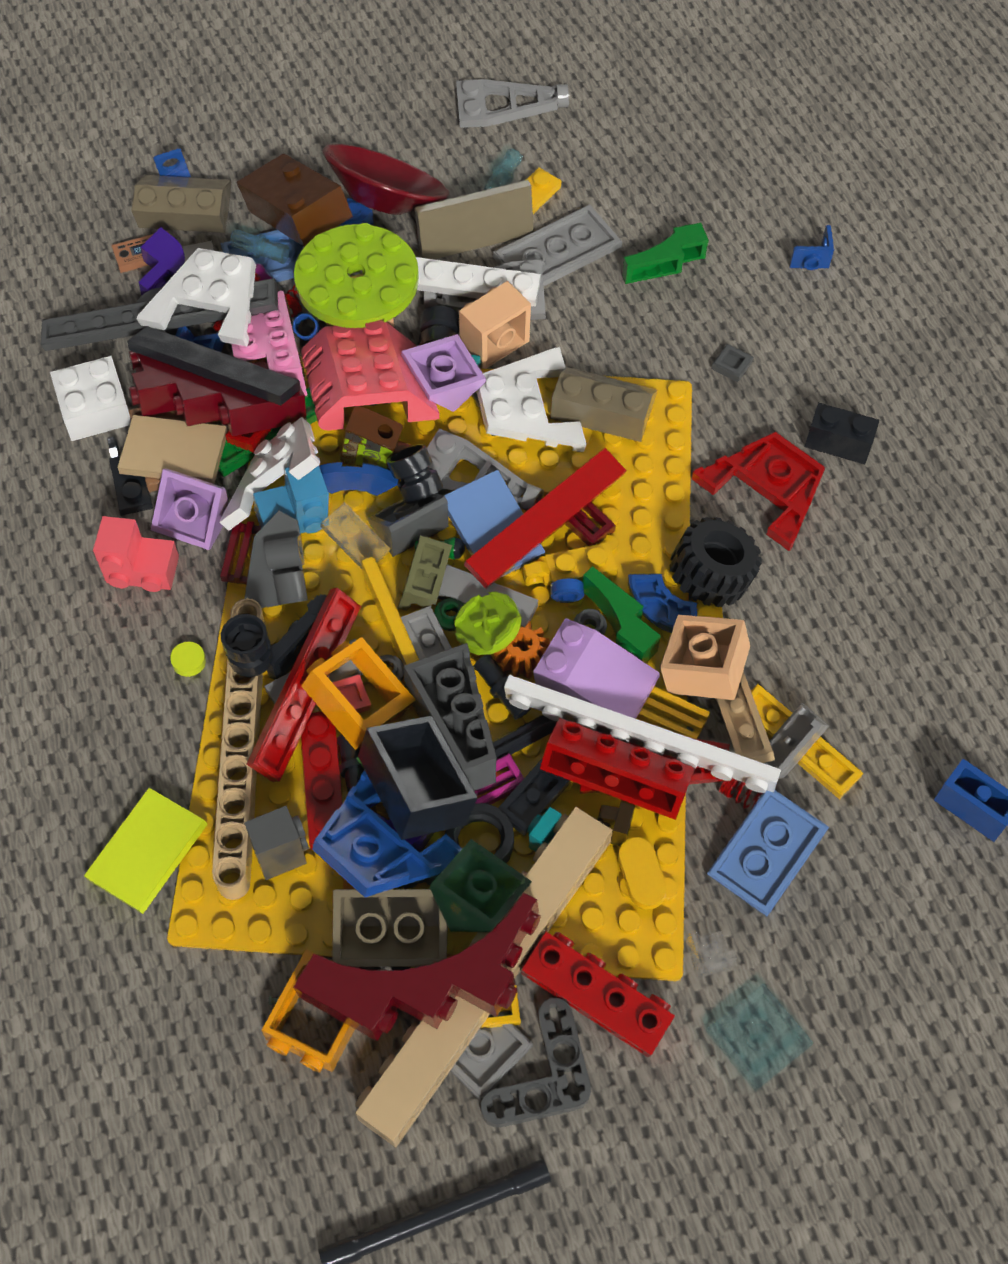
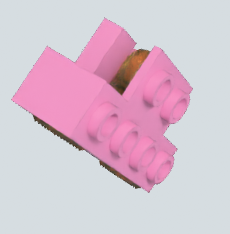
(273, 343)

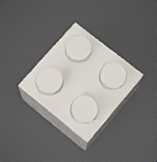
(91, 398)

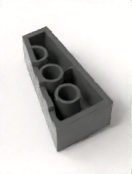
(449, 693)

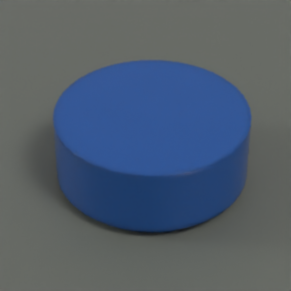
(567, 590)

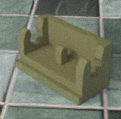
(425, 573)

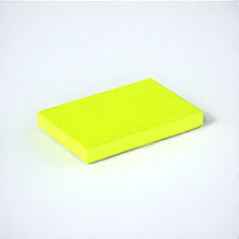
(145, 850)

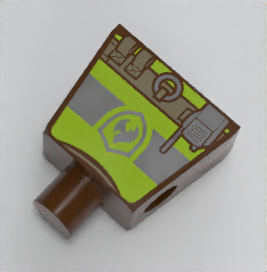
(370, 438)

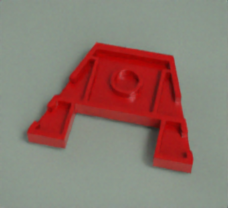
(777, 473)

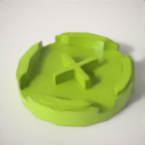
(488, 623)

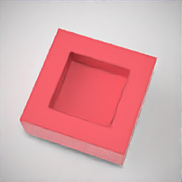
(354, 691)

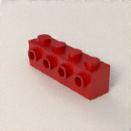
(617, 768)
(597, 993)

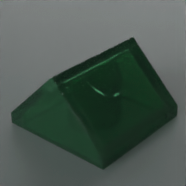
(477, 890)

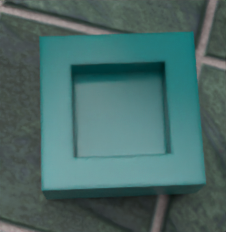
(542, 828)

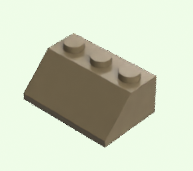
(181, 203)
(602, 403)
(388, 929)

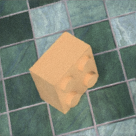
(495, 324)
(705, 657)

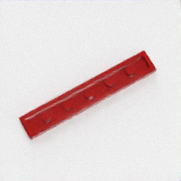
(544, 518)
(294, 704)

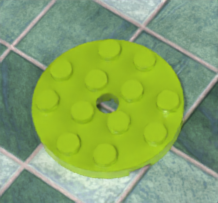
(349, 302)

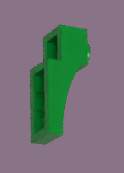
(665, 259)
(623, 614)

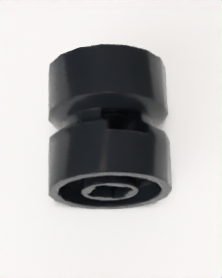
(438, 323)
(416, 477)
(247, 645)

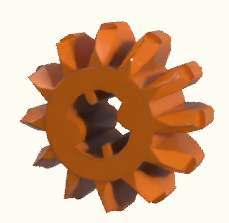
(525, 661)

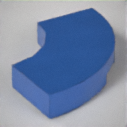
(365, 478)
(659, 603)

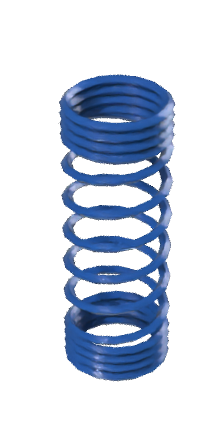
(299, 319)

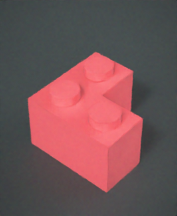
(132, 559)

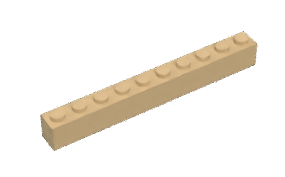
(431, 1053)

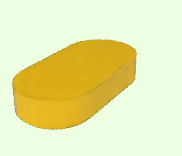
(642, 873)

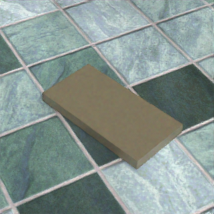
(475, 220)

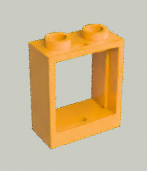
(338, 708)
(284, 1043)

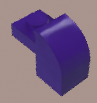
(165, 258)

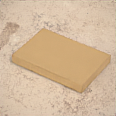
(170, 444)

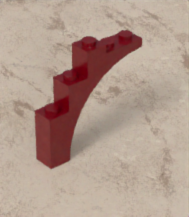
(200, 400)
(477, 974)

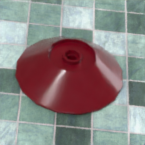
(382, 180)

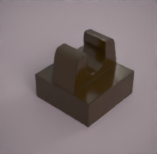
(618, 820)

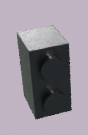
(842, 433)

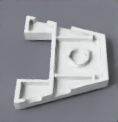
(208, 282)
(514, 404)
(288, 449)

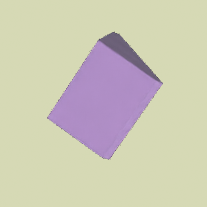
(445, 371)
(189, 509)

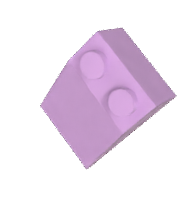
(595, 670)

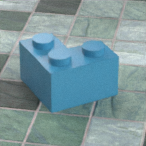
(301, 499)

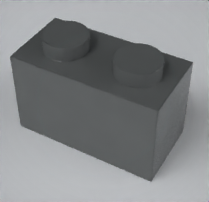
(277, 842)

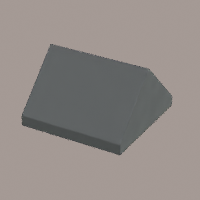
(404, 523)

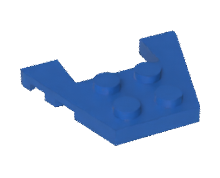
(371, 852)

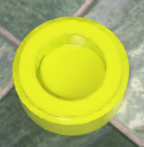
(188, 659)

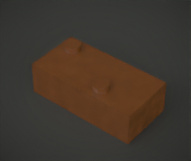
(294, 199)

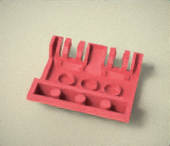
(362, 369)

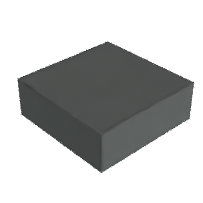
(732, 363)

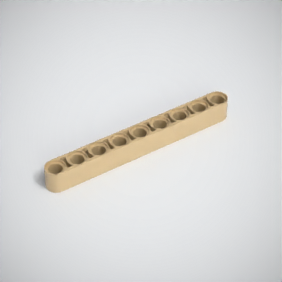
(233, 761)

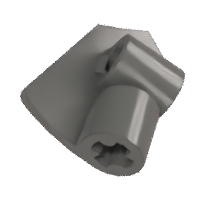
(277, 563)

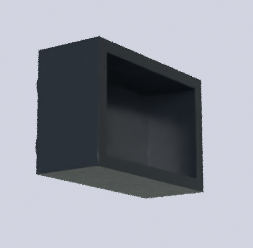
(417, 777)

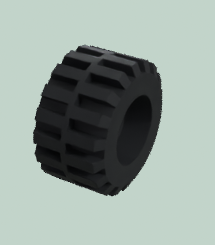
(715, 561)

